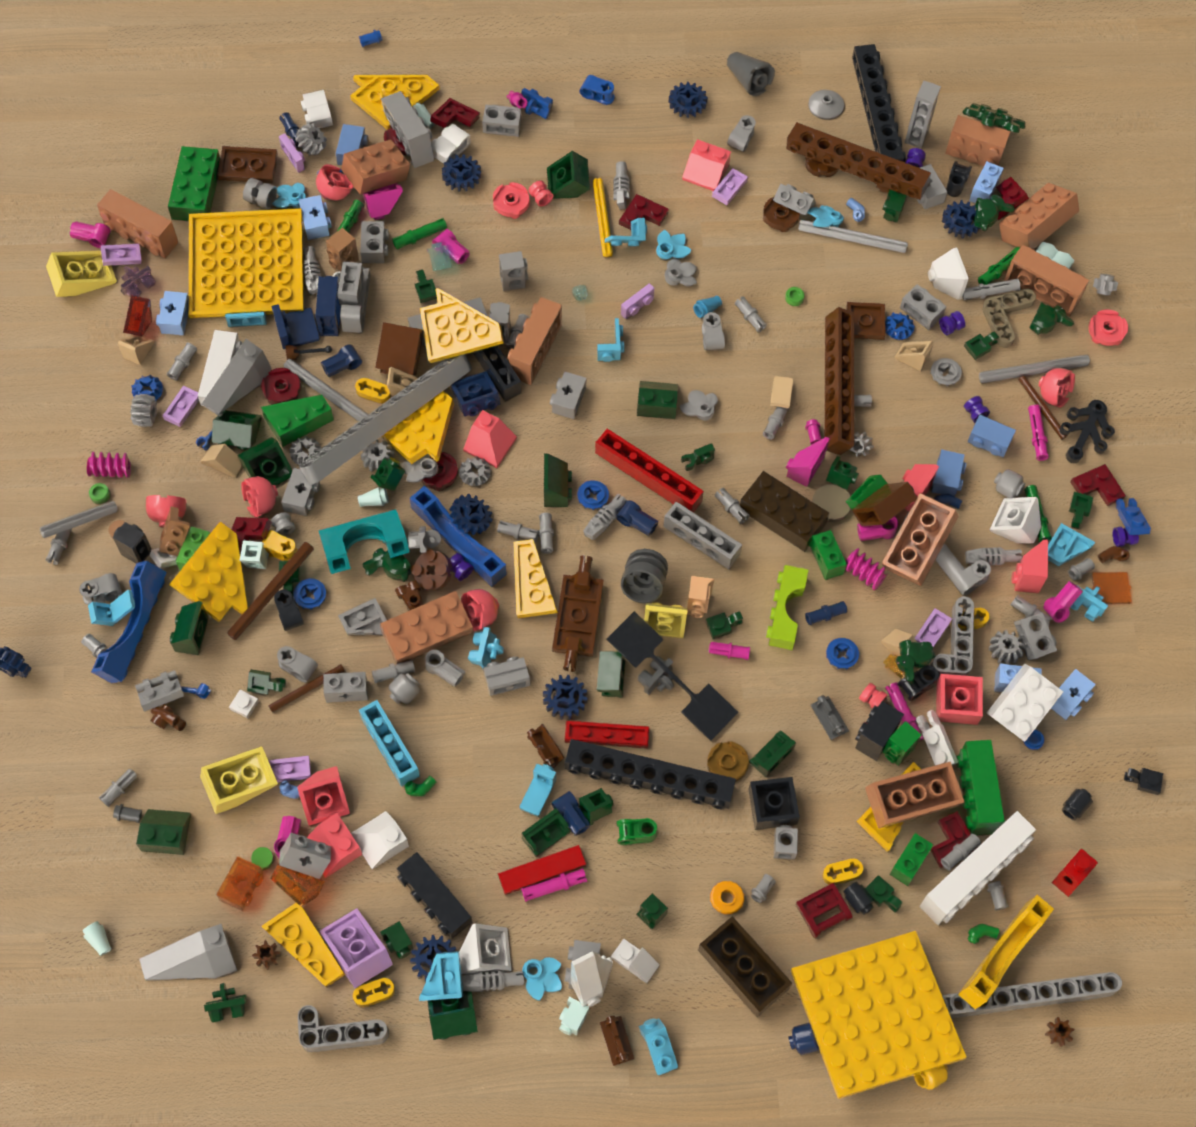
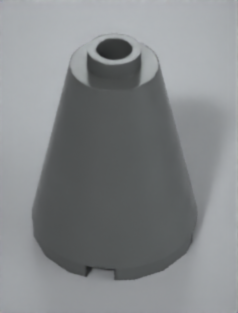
(751, 72)

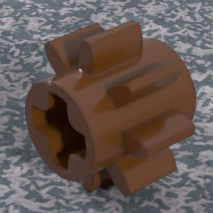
(265, 960)
(1061, 1026)

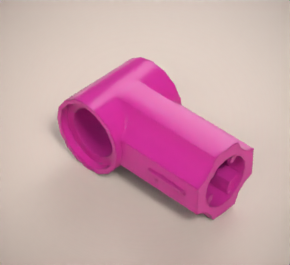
(95, 235)
(456, 250)
(878, 531)
(1059, 606)
(288, 825)

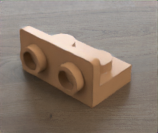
(173, 533)

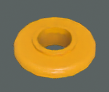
(727, 887)

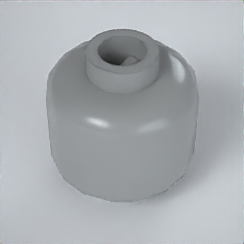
(1009, 483)
(404, 688)

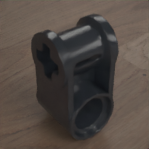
(957, 179)
(288, 612)
(920, 684)

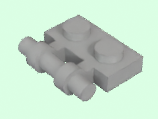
(160, 694)

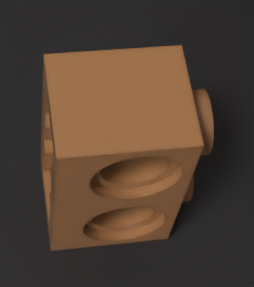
(341, 248)

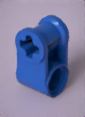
(596, 89)

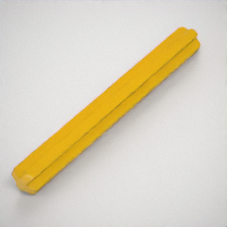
(602, 216)

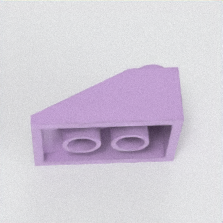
(356, 948)

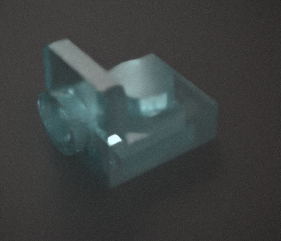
(439, 256)

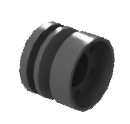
(644, 576)

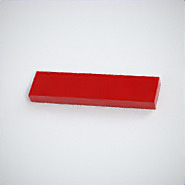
(607, 734)
(541, 869)

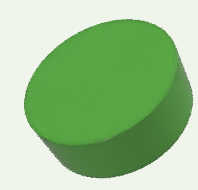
(794, 296)
(99, 493)
(262, 857)

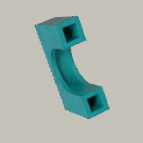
(340, 538)

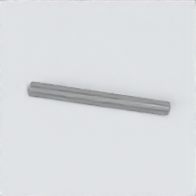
(854, 236)
(1034, 368)
(325, 390)

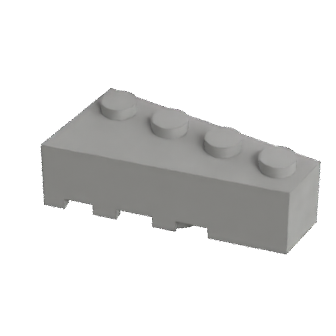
(409, 128)

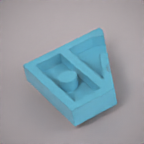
(1067, 545)
(444, 978)

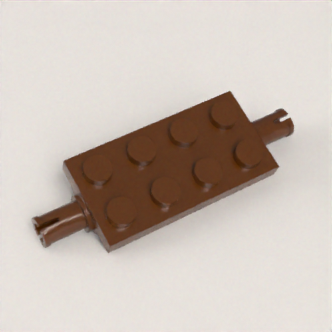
(578, 614)

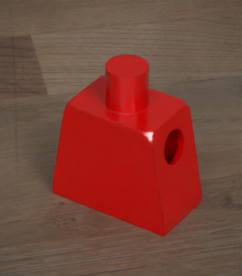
(1076, 870)

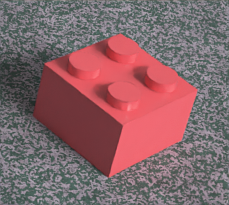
(959, 699)

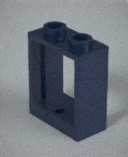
(328, 306)

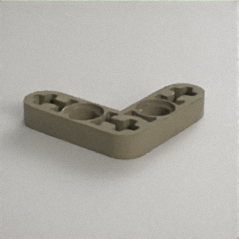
(1001, 310)

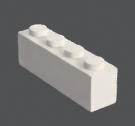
(221, 352)

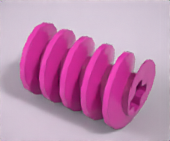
(108, 465)
(865, 569)

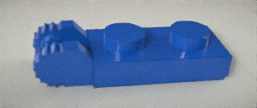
(1132, 517)

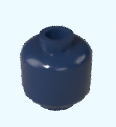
(803, 1039)

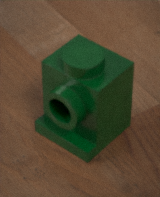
(893, 205)
(842, 473)
(388, 474)
(595, 805)
(652, 911)
(397, 940)

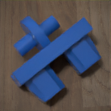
(536, 103)

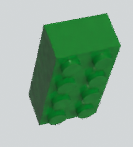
(194, 182)
(980, 787)

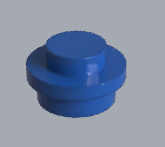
(1035, 740)

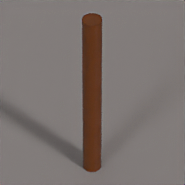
(1044, 409)
(303, 689)

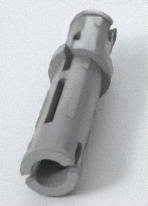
(991, 289)

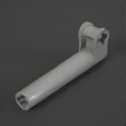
(964, 579)

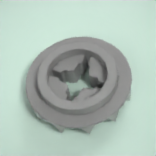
(943, 364)
(296, 449)
(472, 478)

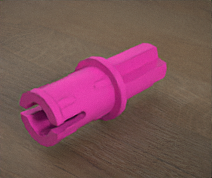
(517, 99)
(729, 650)

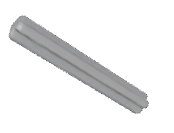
(78, 519)

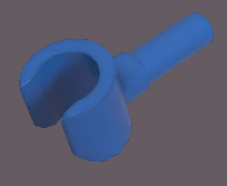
(200, 440)
(201, 692)

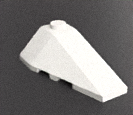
(590, 977)

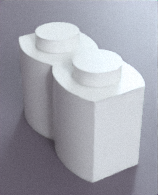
(317, 109)
(451, 143)

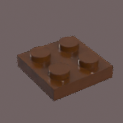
(868, 320)

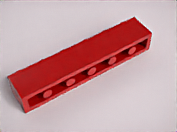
(648, 471)

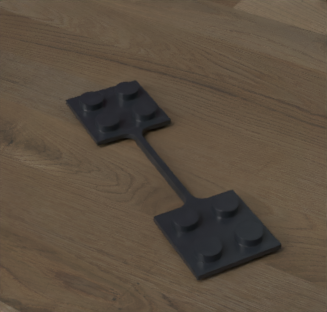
(706, 710)

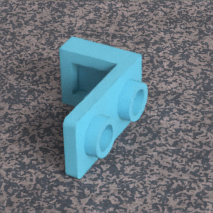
(638, 234)
(611, 352)
(111, 613)
(539, 789)
(659, 1045)

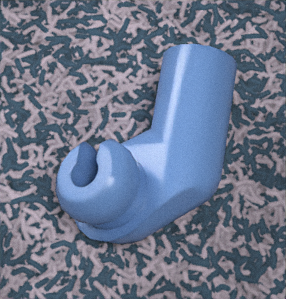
(858, 209)
(289, 790)

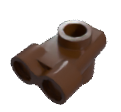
(409, 594)
(164, 715)

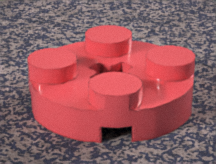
(511, 209)
(1108, 337)

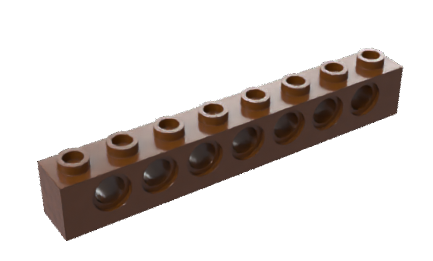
(858, 161)
(839, 380)

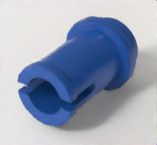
(370, 38)

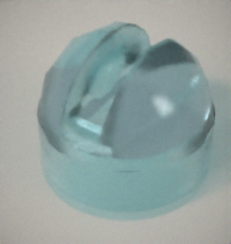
(580, 292)

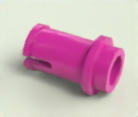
(813, 430)

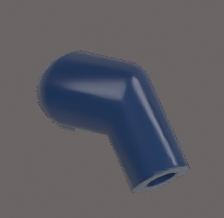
(949, 499)

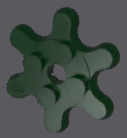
(994, 117)

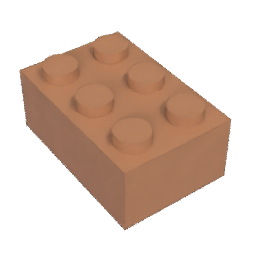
(977, 142)
(375, 166)

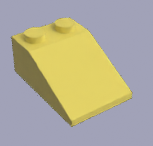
(78, 272)
(666, 619)
(237, 779)

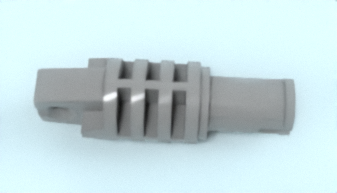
(621, 185)
(311, 270)
(604, 517)
(993, 556)
(491, 981)

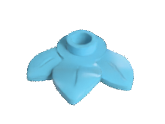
(289, 195)
(826, 216)
(672, 244)
(544, 979)

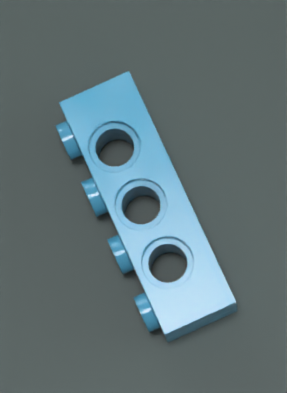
(389, 743)

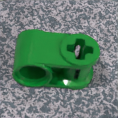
(634, 831)

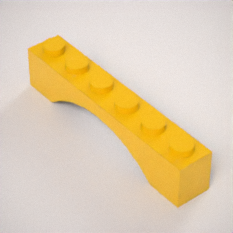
(991, 970)

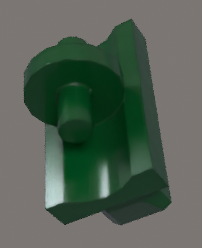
(215, 1007)

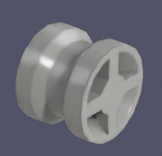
(283, 524)

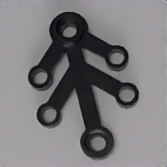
(1087, 427)

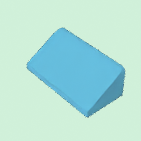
(246, 319)

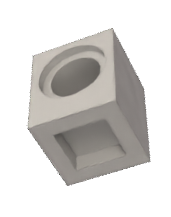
(785, 851)

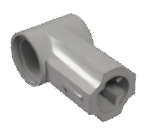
(445, 669)

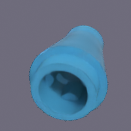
(706, 306)

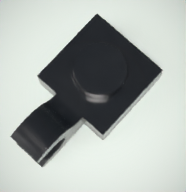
(1147, 780)

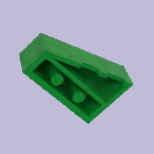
(297, 417)

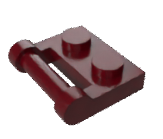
(819, 904)

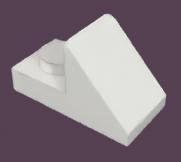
(635, 960)

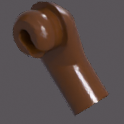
(1115, 553)

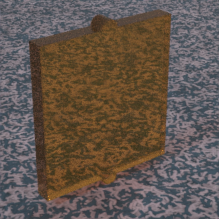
(1113, 587)

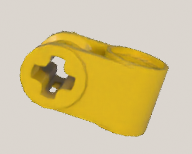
(279, 546)

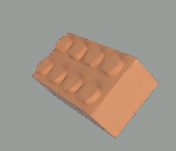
(1039, 216)
(138, 224)
(1049, 280)
(535, 339)
(920, 539)
(426, 628)
(914, 795)

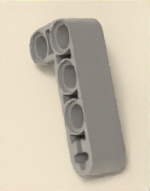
(353, 315)
(957, 637)
(344, 1030)

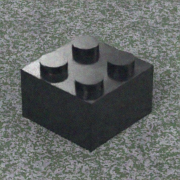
(877, 730)
(773, 803)

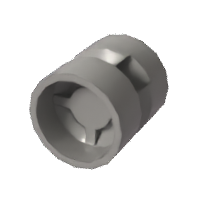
(260, 193)

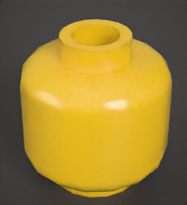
(932, 1078)

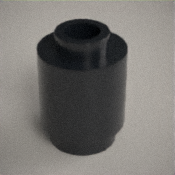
(1077, 804)
(859, 898)

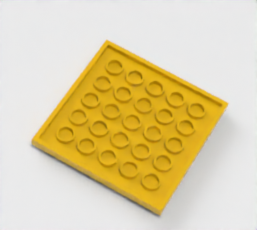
(245, 262)
(877, 1014)

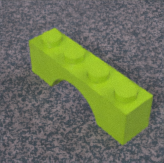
(784, 629)

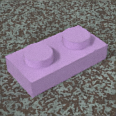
(293, 155)
(729, 186)
(120, 254)
(637, 301)
(181, 406)
(933, 627)
(291, 768)

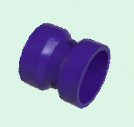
(916, 157)
(953, 322)
(976, 408)
(1122, 537)
(460, 567)

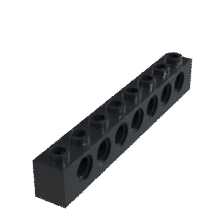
(877, 102)
(681, 774)

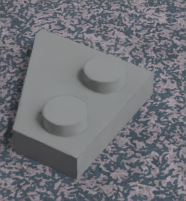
(363, 619)

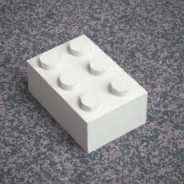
(1024, 702)

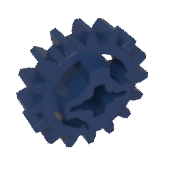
(687, 99)
(461, 173)
(962, 218)
(470, 514)
(13, 663)
(567, 688)
(425, 959)

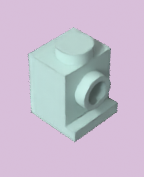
(254, 555)
(573, 1017)

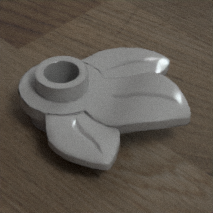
(680, 273)
(700, 405)
(418, 470)

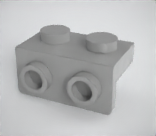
(793, 199)

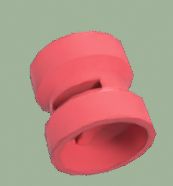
(539, 191)
(872, 696)

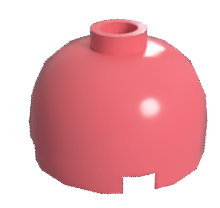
(332, 183)
(1056, 385)
(260, 495)
(158, 508)
(480, 608)

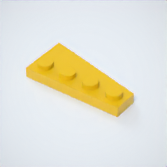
(531, 584)
(885, 835)
(302, 940)

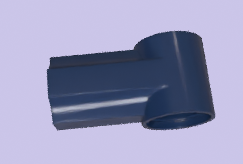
(345, 359)
(633, 516)
(569, 810)

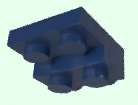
(476, 394)

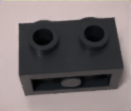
(132, 542)

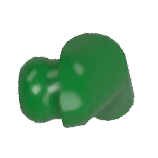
(420, 789)
(982, 930)

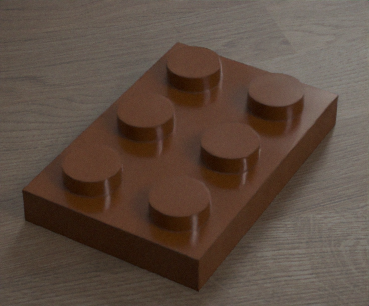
(247, 163)

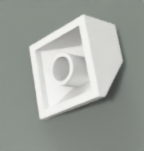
(949, 274)
(1018, 520)
(380, 839)
(485, 950)

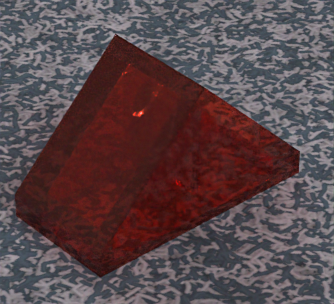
(138, 316)

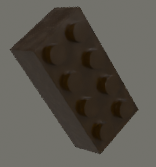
(784, 511)
(744, 966)

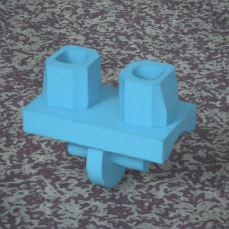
(1092, 601)
(488, 648)

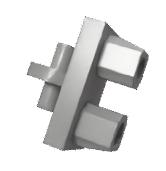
(422, 539)

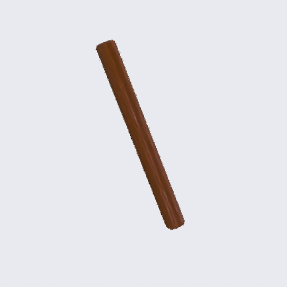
(270, 591)

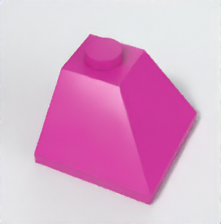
(382, 200)
(807, 462)

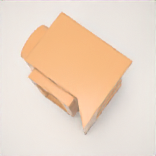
(699, 595)

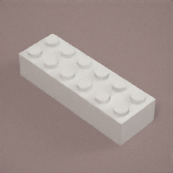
(978, 869)

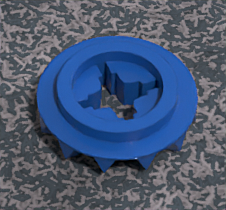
(902, 332)
(154, 383)
(596, 488)
(313, 586)
(841, 645)

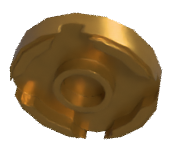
(728, 760)

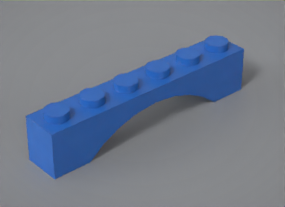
(434, 514)
(145, 586)

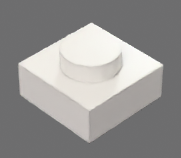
(162, 559)
(244, 704)

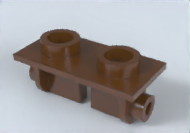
(546, 746)
(616, 1040)

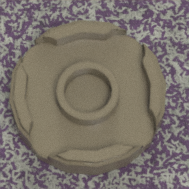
(832, 499)

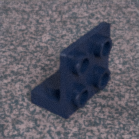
(295, 327)

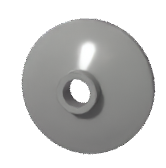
(826, 104)

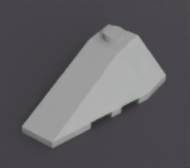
(239, 378)
(196, 956)

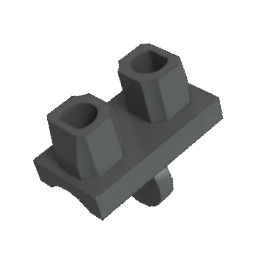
(651, 681)

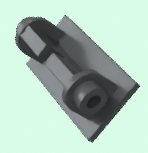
(829, 717)

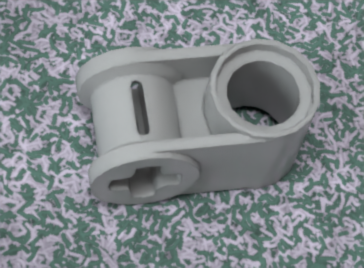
(742, 133)
(712, 332)
(101, 589)
(299, 665)

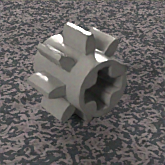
(1105, 284)
(862, 440)

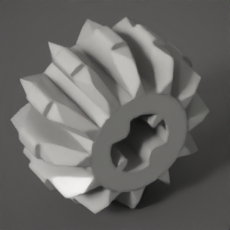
(311, 139)
(143, 410)
(378, 449)
(1014, 647)

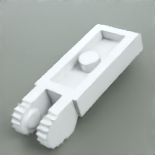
(936, 739)

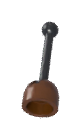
(293, 352)

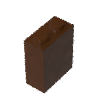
(399, 348)
(884, 504)

